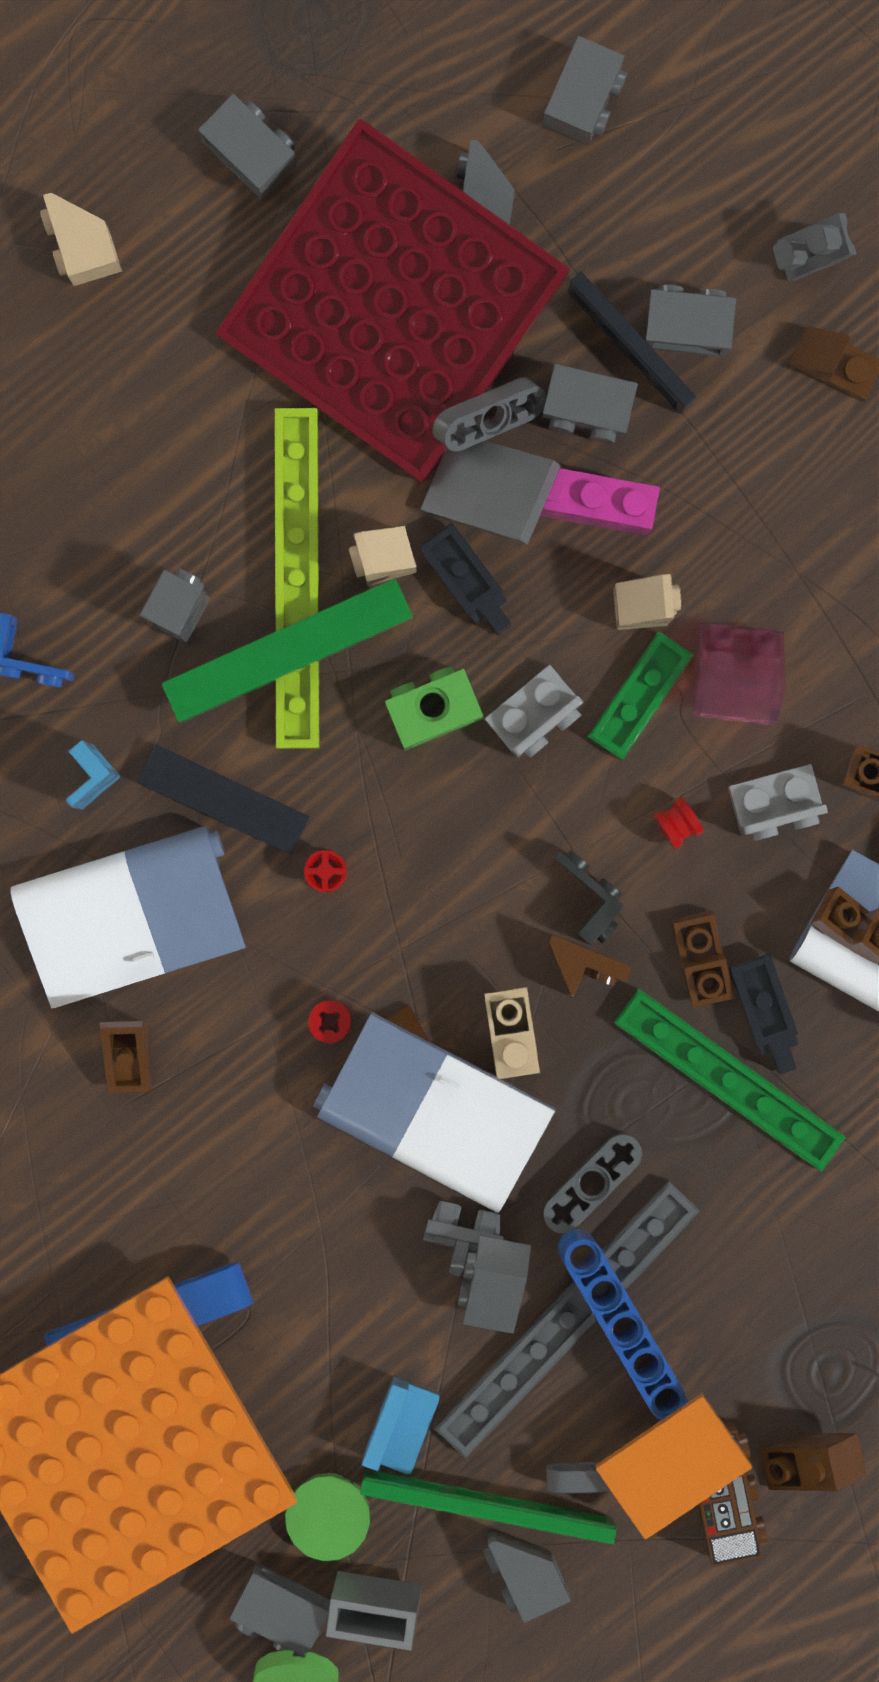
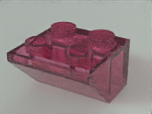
(739, 674)

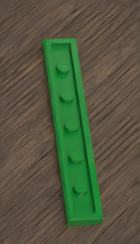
(287, 650)
(729, 1079)
(488, 1506)

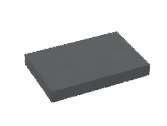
(492, 489)

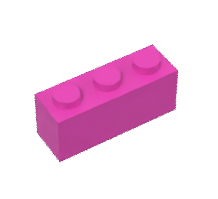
(602, 502)

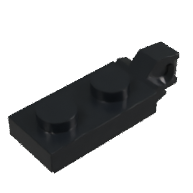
(466, 577)
(766, 1010)

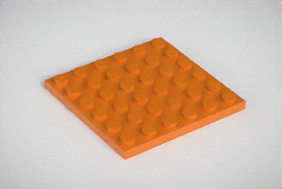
(128, 1456)

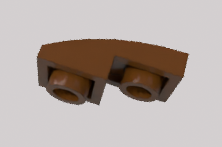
(849, 924)
(702, 959)

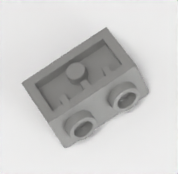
(534, 712)
(776, 801)

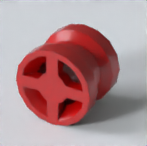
(678, 823)
(325, 866)
(335, 1016)

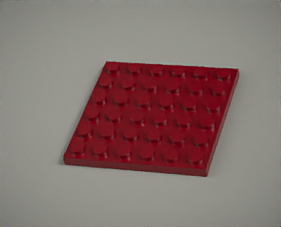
(391, 298)

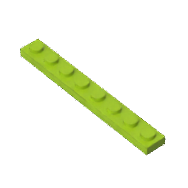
(296, 567)

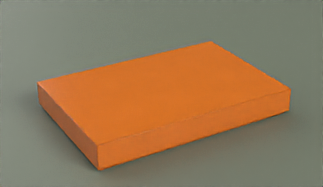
(673, 1466)

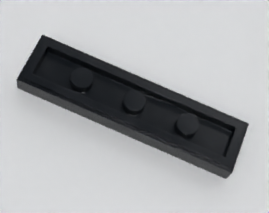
(631, 343)
(223, 799)

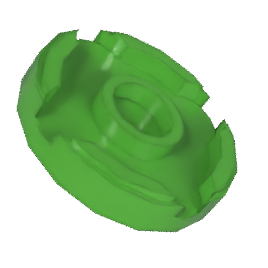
(328, 1517)
(283, 1667)

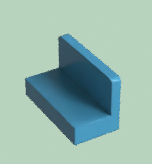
(99, 770)
(400, 1427)

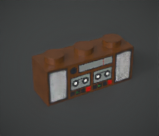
(729, 1519)

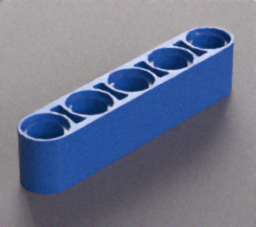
(205, 1296)
(608, 1310)

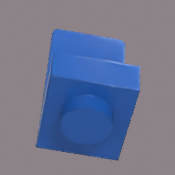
(13, 668)

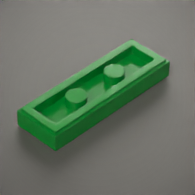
(640, 695)

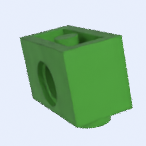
(459, 710)

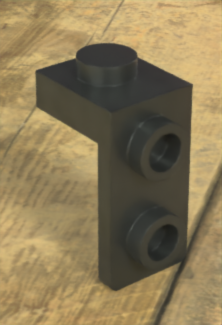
(601, 922)

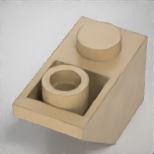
(83, 241)
(382, 555)
(646, 602)
(511, 1033)

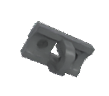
(825, 239)
(445, 1232)

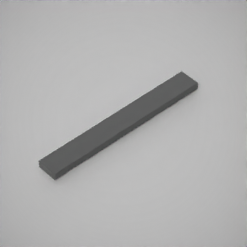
(563, 1323)

